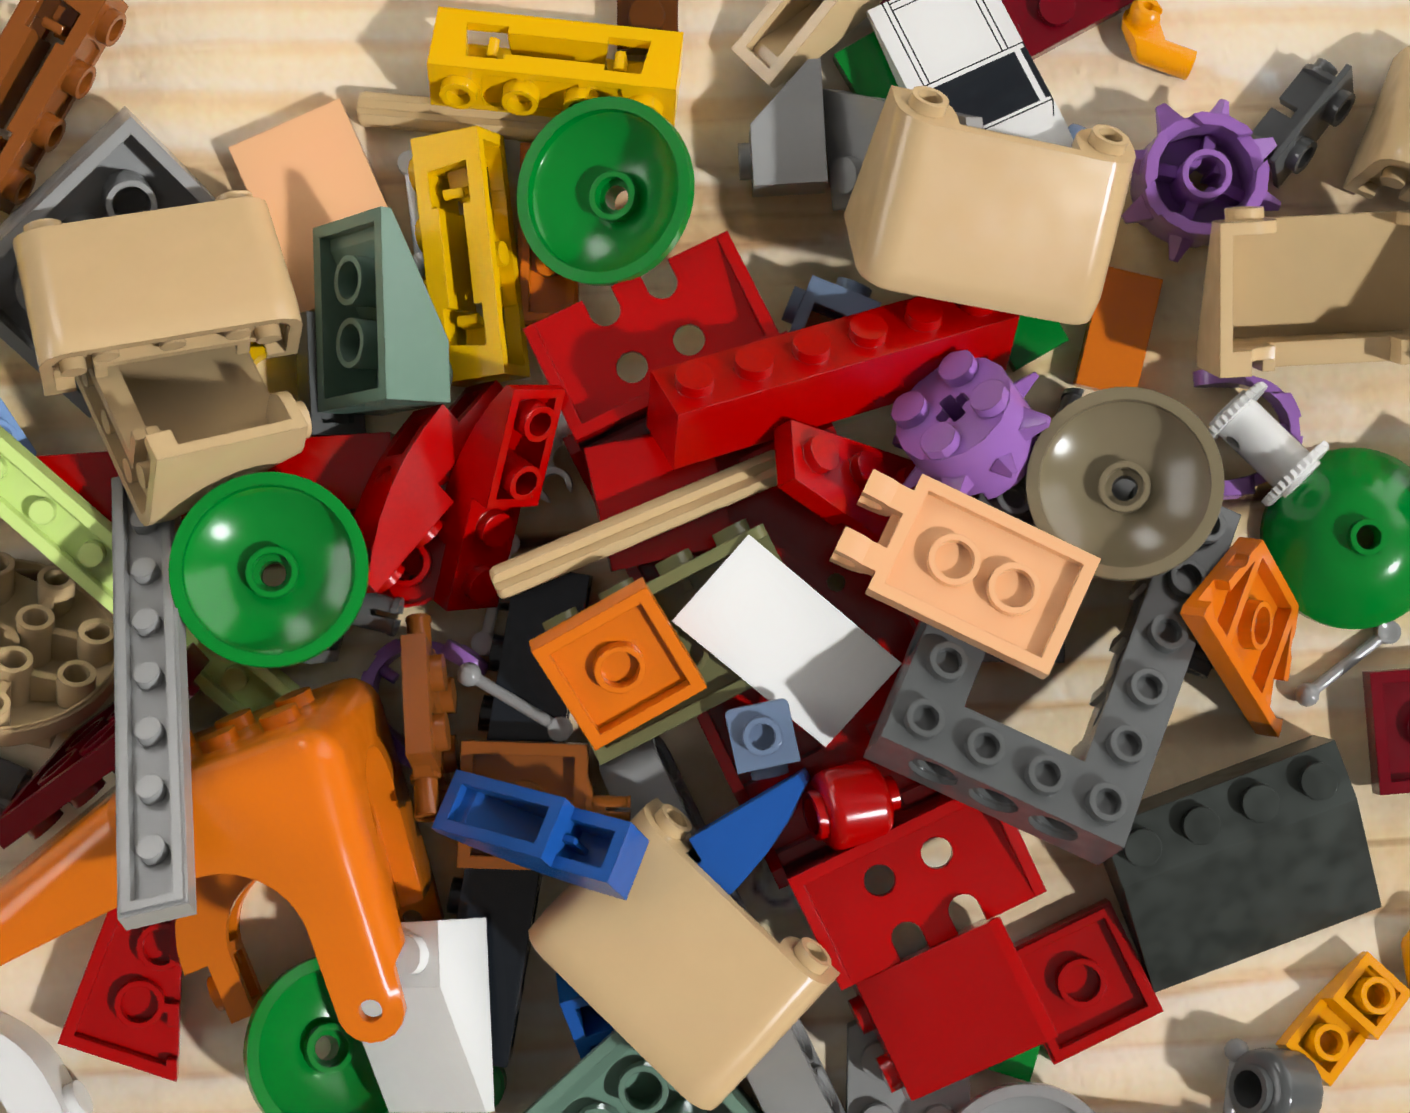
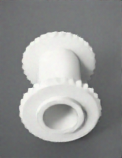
(1265, 443)

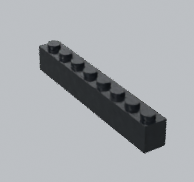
(507, 895)

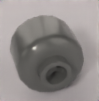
(1275, 1082)

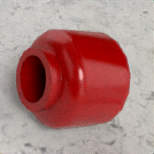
(850, 804)

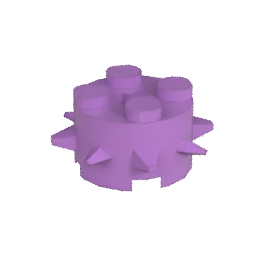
(1202, 143)
(968, 426)

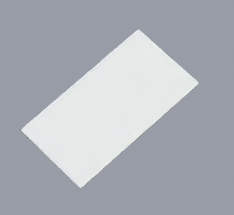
(786, 640)

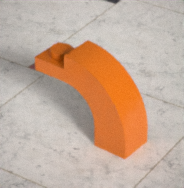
(215, 942)

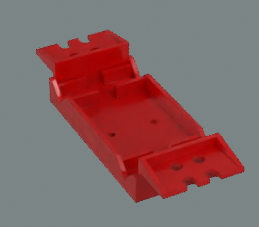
(601, 408)

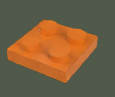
(617, 664)

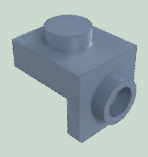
(827, 299)
(762, 738)

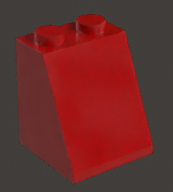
(951, 1010)

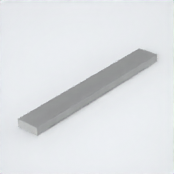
(150, 726)

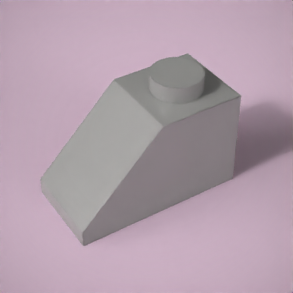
(788, 139)

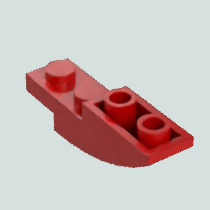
(491, 481)
(404, 494)

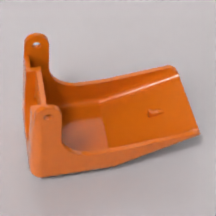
(282, 797)

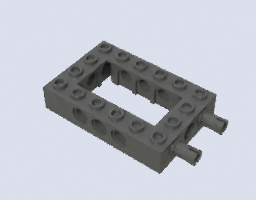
(1068, 800)

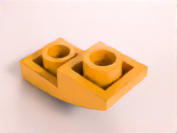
(1344, 1014)

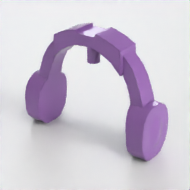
(1284, 406)
(379, 668)

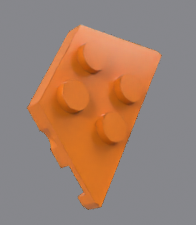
(1246, 628)

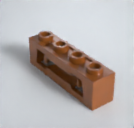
(64, 77)

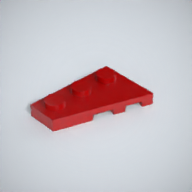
(831, 473)
(130, 999)

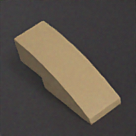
(794, 31)

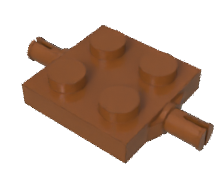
(426, 702)
(537, 765)

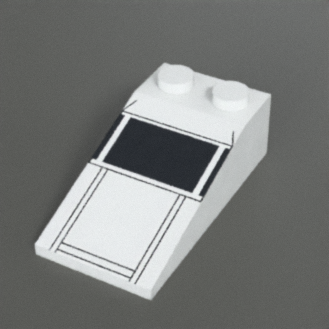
(973, 59)

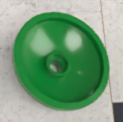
(578, 172)
(241, 532)
(1317, 543)
(282, 1056)

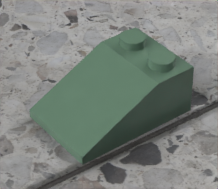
(375, 321)

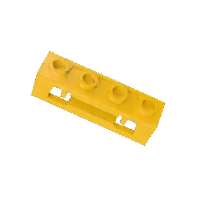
(548, 64)
(471, 254)

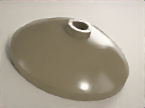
(1134, 438)

